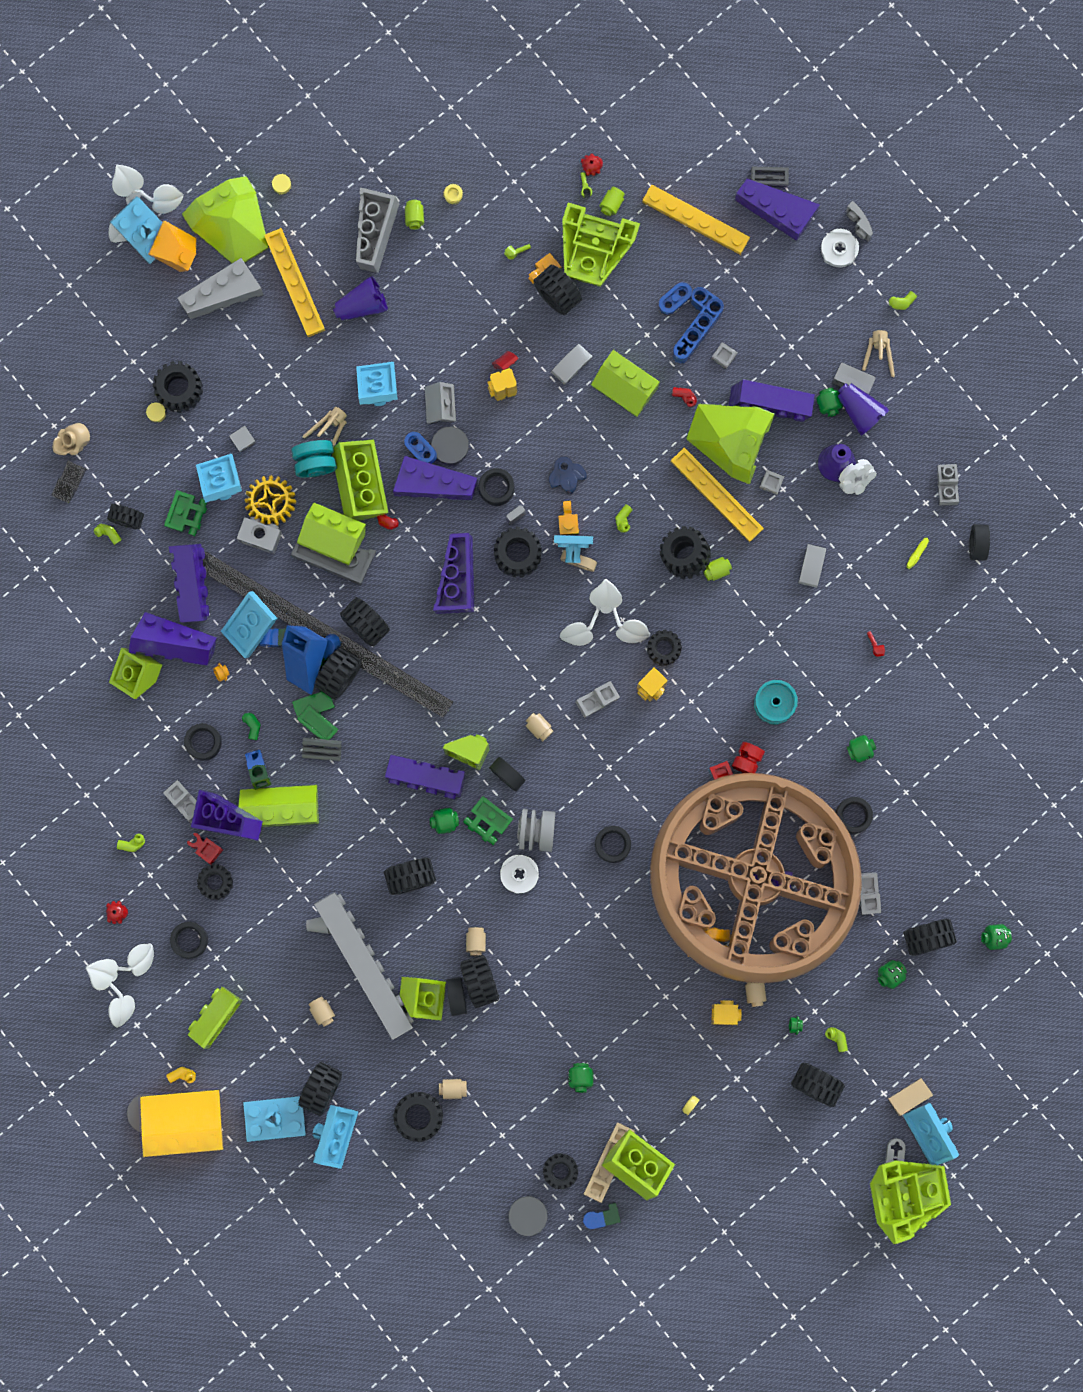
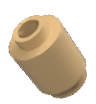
(539, 726)
(475, 941)
(755, 994)
(321, 1011)
(453, 1089)

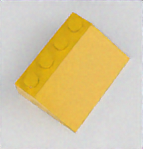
(181, 1123)

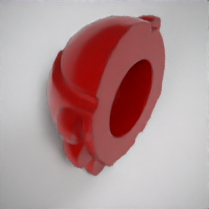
(592, 168)
(121, 912)

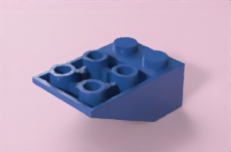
(302, 656)

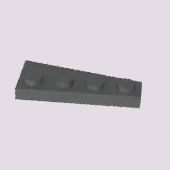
(353, 572)

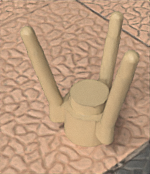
(879, 340)
(334, 417)

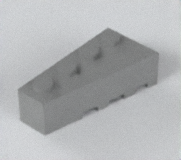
(374, 226)
(221, 290)

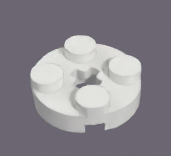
(832, 256)
(856, 477)
(521, 863)

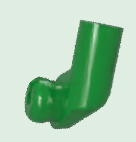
(254, 725)

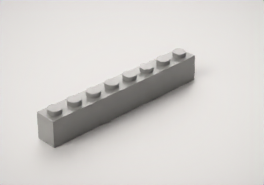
(363, 965)

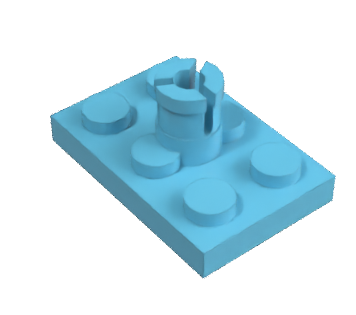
(138, 227)
(376, 383)
(218, 478)
(573, 546)
(248, 624)
(274, 1119)
(931, 1134)
(334, 1136)

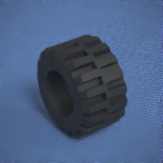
(557, 289)
(174, 372)
(517, 536)
(677, 541)
(364, 621)
(337, 673)
(409, 876)
(930, 937)
(479, 981)
(818, 1084)
(320, 1088)
(402, 1109)

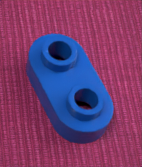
(674, 298)
(421, 448)

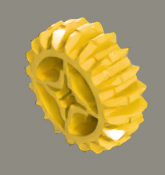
(263, 502)

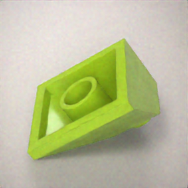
(134, 673)
(423, 997)

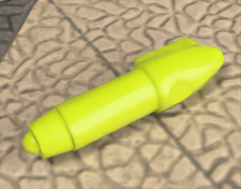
(917, 553)

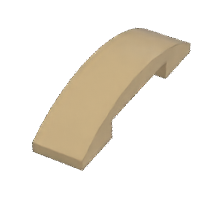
(602, 1177)

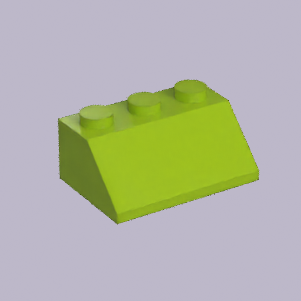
(625, 383)
(331, 533)
(468, 750)
(214, 1017)
(638, 1165)

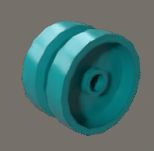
(314, 458)
(773, 713)

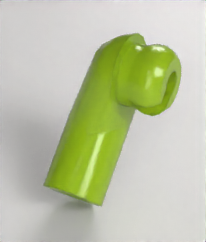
(902, 303)
(621, 519)
(109, 531)
(133, 845)
(838, 1037)

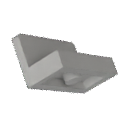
(850, 375)
(440, 403)

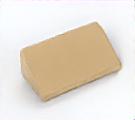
(910, 1097)

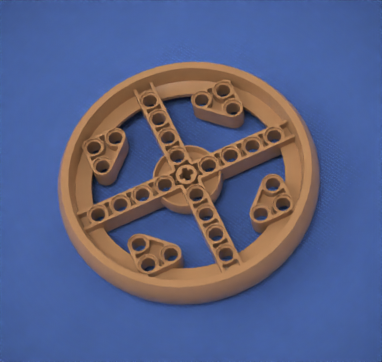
(690, 933)

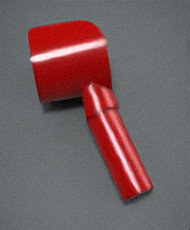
(877, 650)

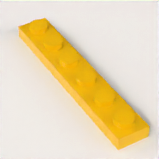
(696, 219)
(294, 282)
(717, 495)

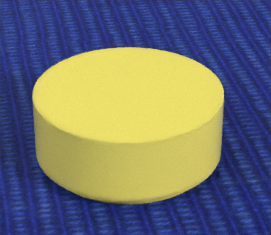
(281, 184)
(453, 194)
(156, 412)
(690, 1105)

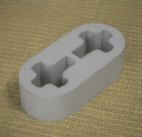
(890, 1152)

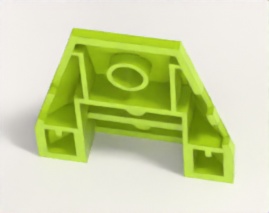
(229, 220)
(594, 244)
(730, 436)
(908, 1197)

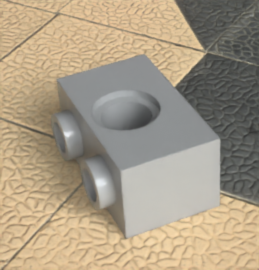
(267, 543)

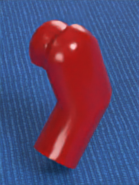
(686, 394)
(387, 522)

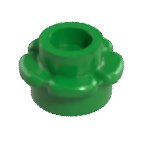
(795, 1025)

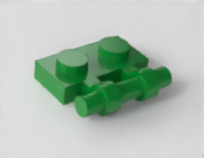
(180, 510)
(490, 815)

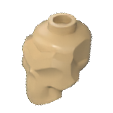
(71, 439)

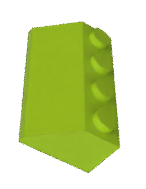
(359, 480)
(282, 805)

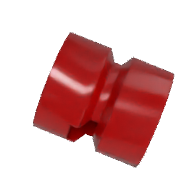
(748, 758)

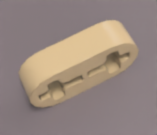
(586, 563)

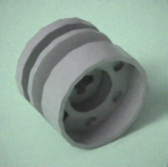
(536, 830)

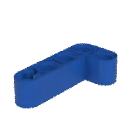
(695, 328)

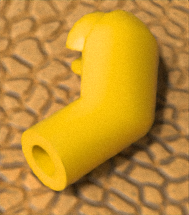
(182, 1073)

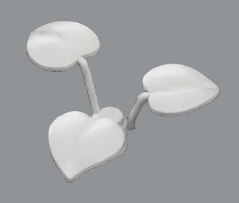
(128, 183)
(605, 598)
(105, 971)

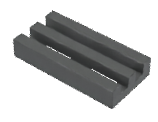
(771, 177)
(321, 752)

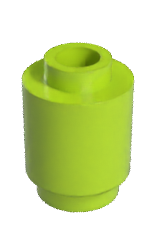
(612, 201)
(414, 214)
(717, 569)

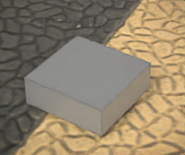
(724, 355)
(242, 439)
(772, 482)
(515, 514)

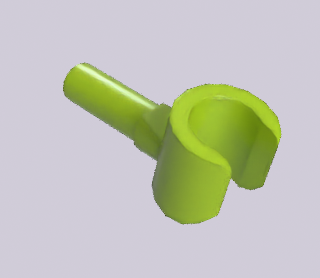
(584, 184)
(511, 253)

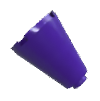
(361, 301)
(861, 407)
(834, 460)

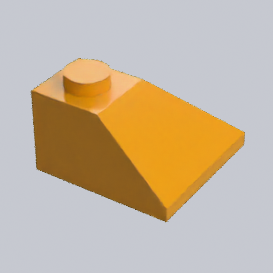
(174, 247)

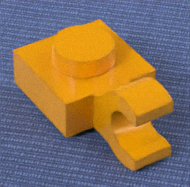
(542, 265)
(568, 523)

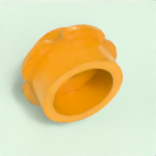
(221, 672)

